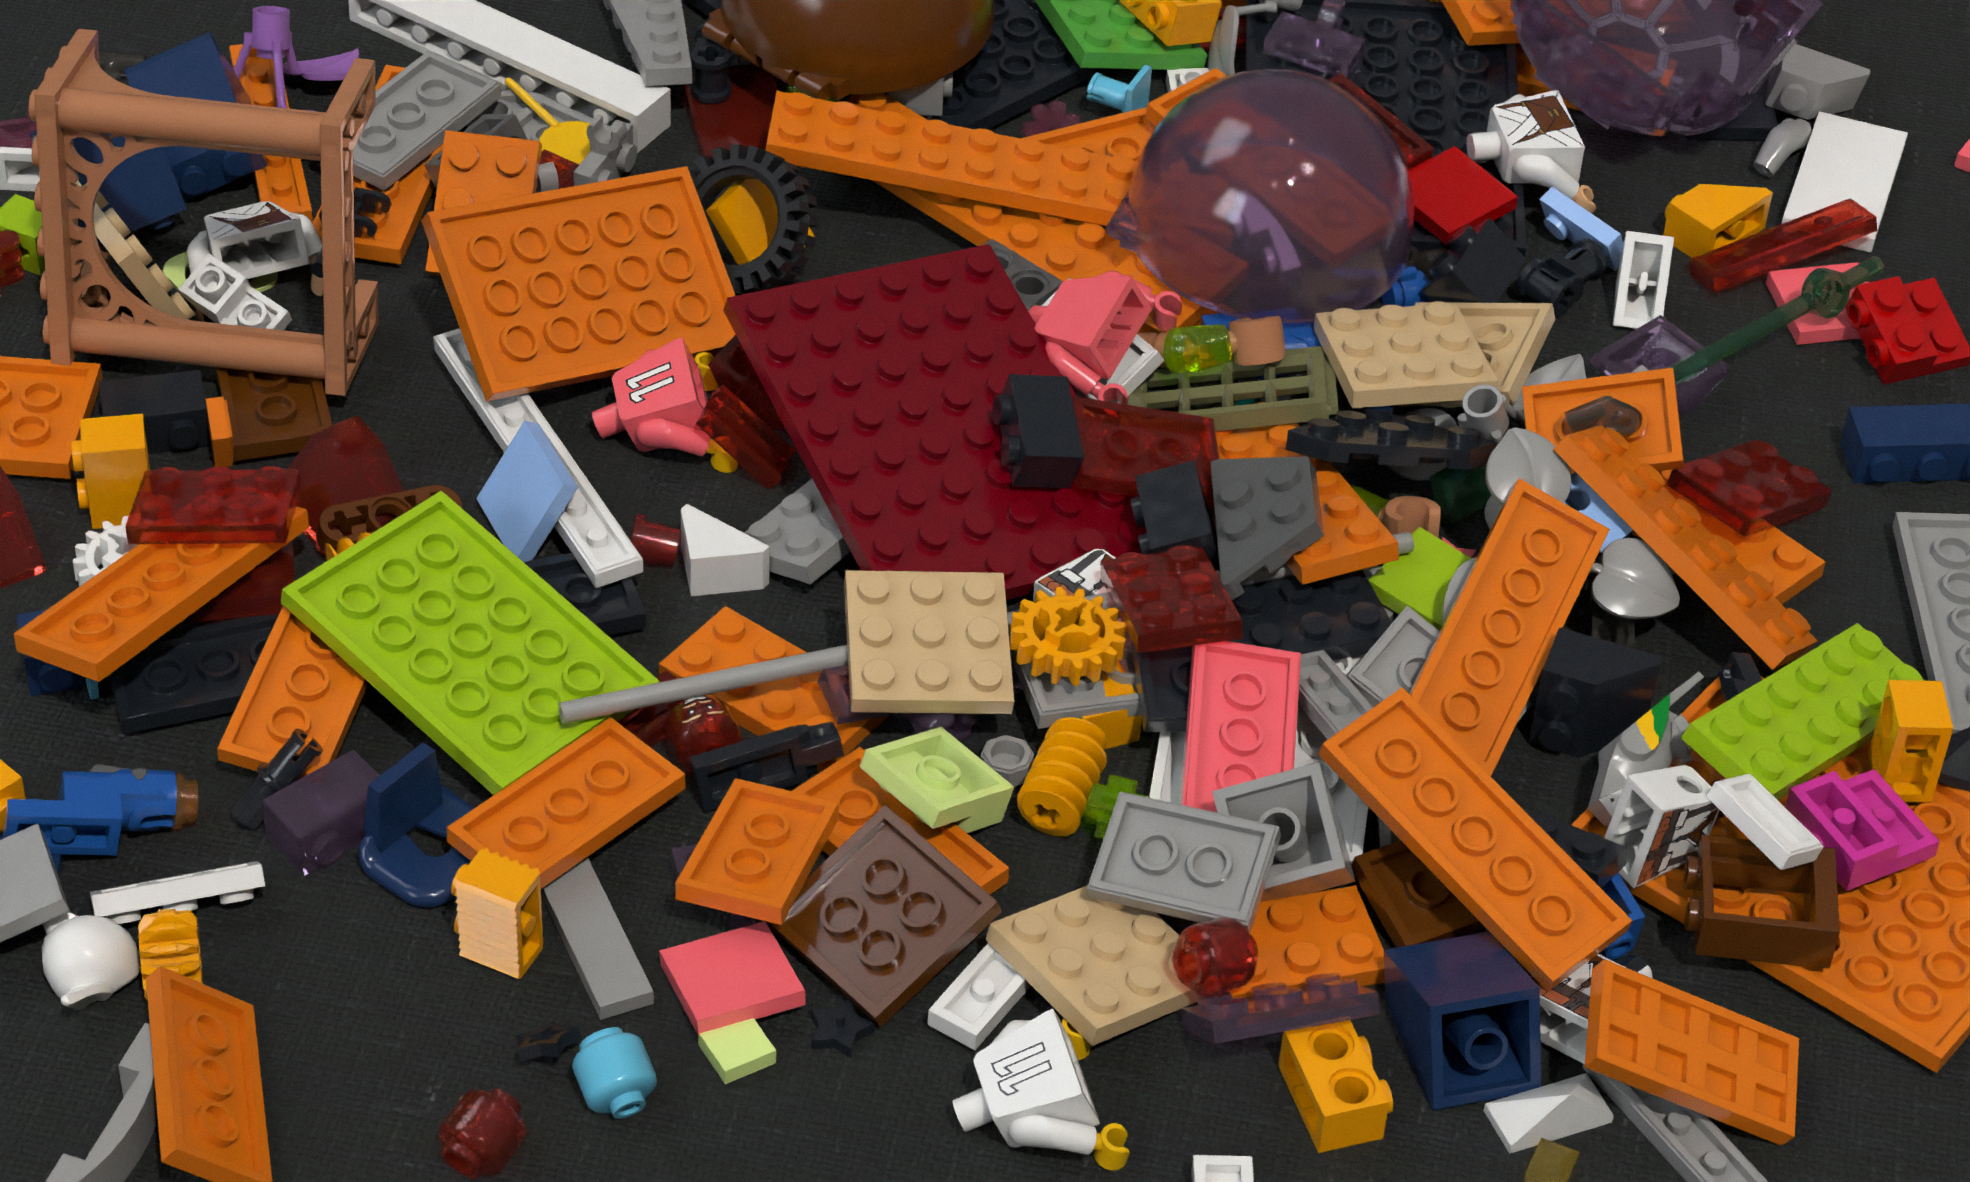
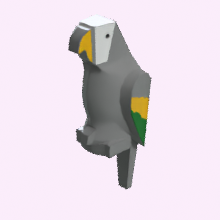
(1644, 746)

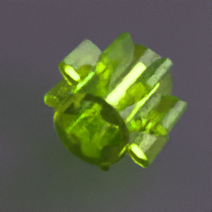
(1103, 800)

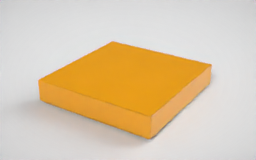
(746, 219)

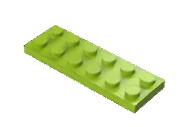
(1802, 713)

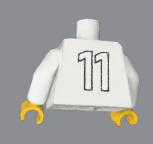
(1039, 1092)

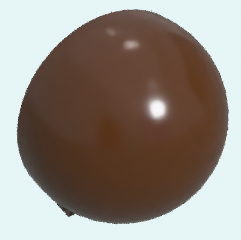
(853, 44)

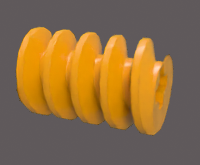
(1063, 776)

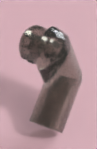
(1605, 412)

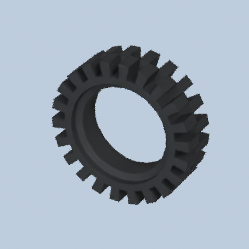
(792, 210)

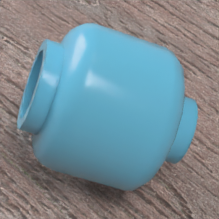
(614, 1072)

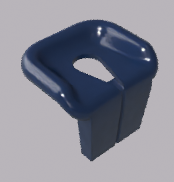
(397, 802)

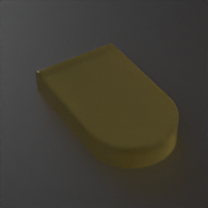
(1551, 1163)

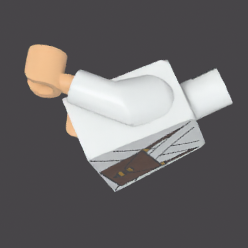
(1535, 144)
(257, 242)

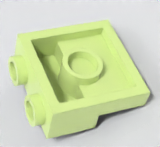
(939, 780)

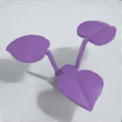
(273, 39)

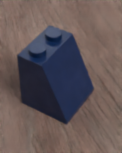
(197, 72)
(138, 188)
(1465, 1018)

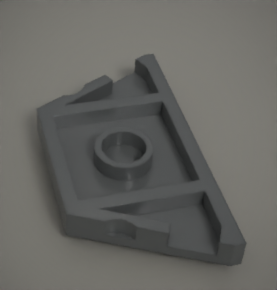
(1263, 514)

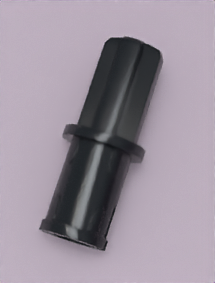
(273, 776)

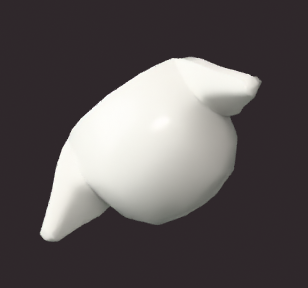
(87, 958)

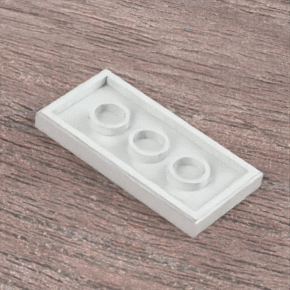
(1843, 163)

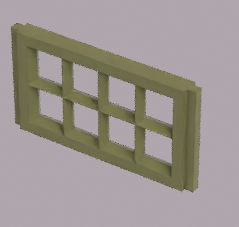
(1318, 382)

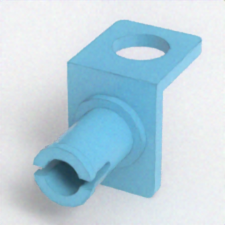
(1120, 94)

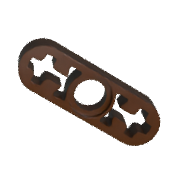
(349, 514)

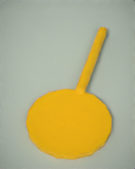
(565, 138)

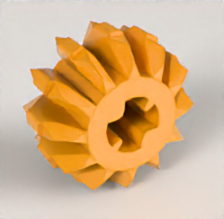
(172, 942)

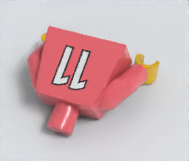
(661, 403)

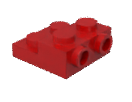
(1907, 328)

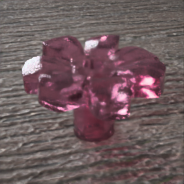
(1049, 119)

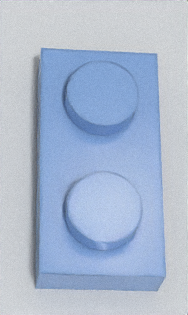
(1574, 222)

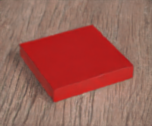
(1457, 192)

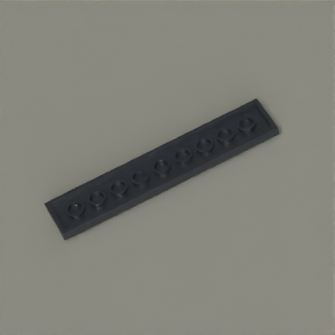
(208, 666)

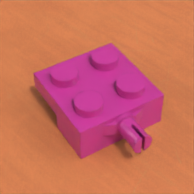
(1864, 823)

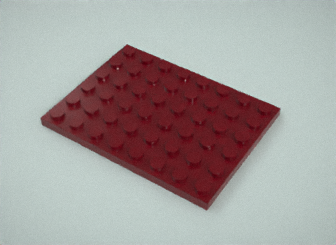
(891, 410)

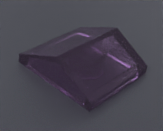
(1657, 347)

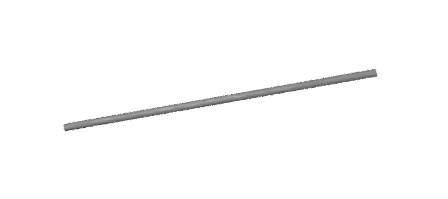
(789, 667)

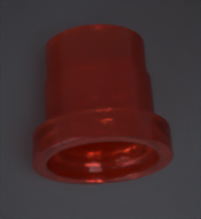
(655, 541)

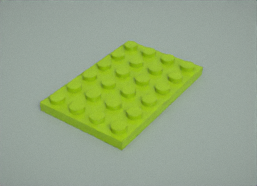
(463, 639)

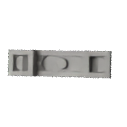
(129, 1127)

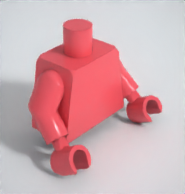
(1095, 323)

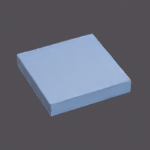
(527, 492)

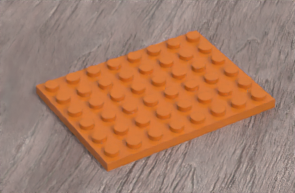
(1900, 939)

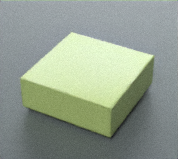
(737, 1049)

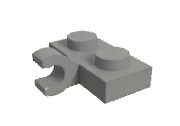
(610, 152)

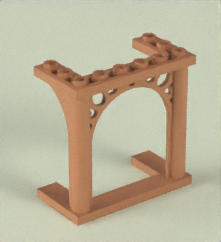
(88, 103)

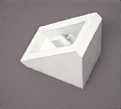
(1642, 279)
(720, 556)

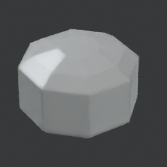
(1009, 758)

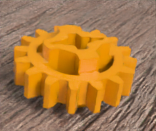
(1067, 636)

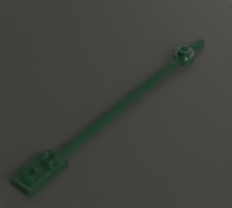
(1822, 294)

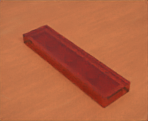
(1782, 245)

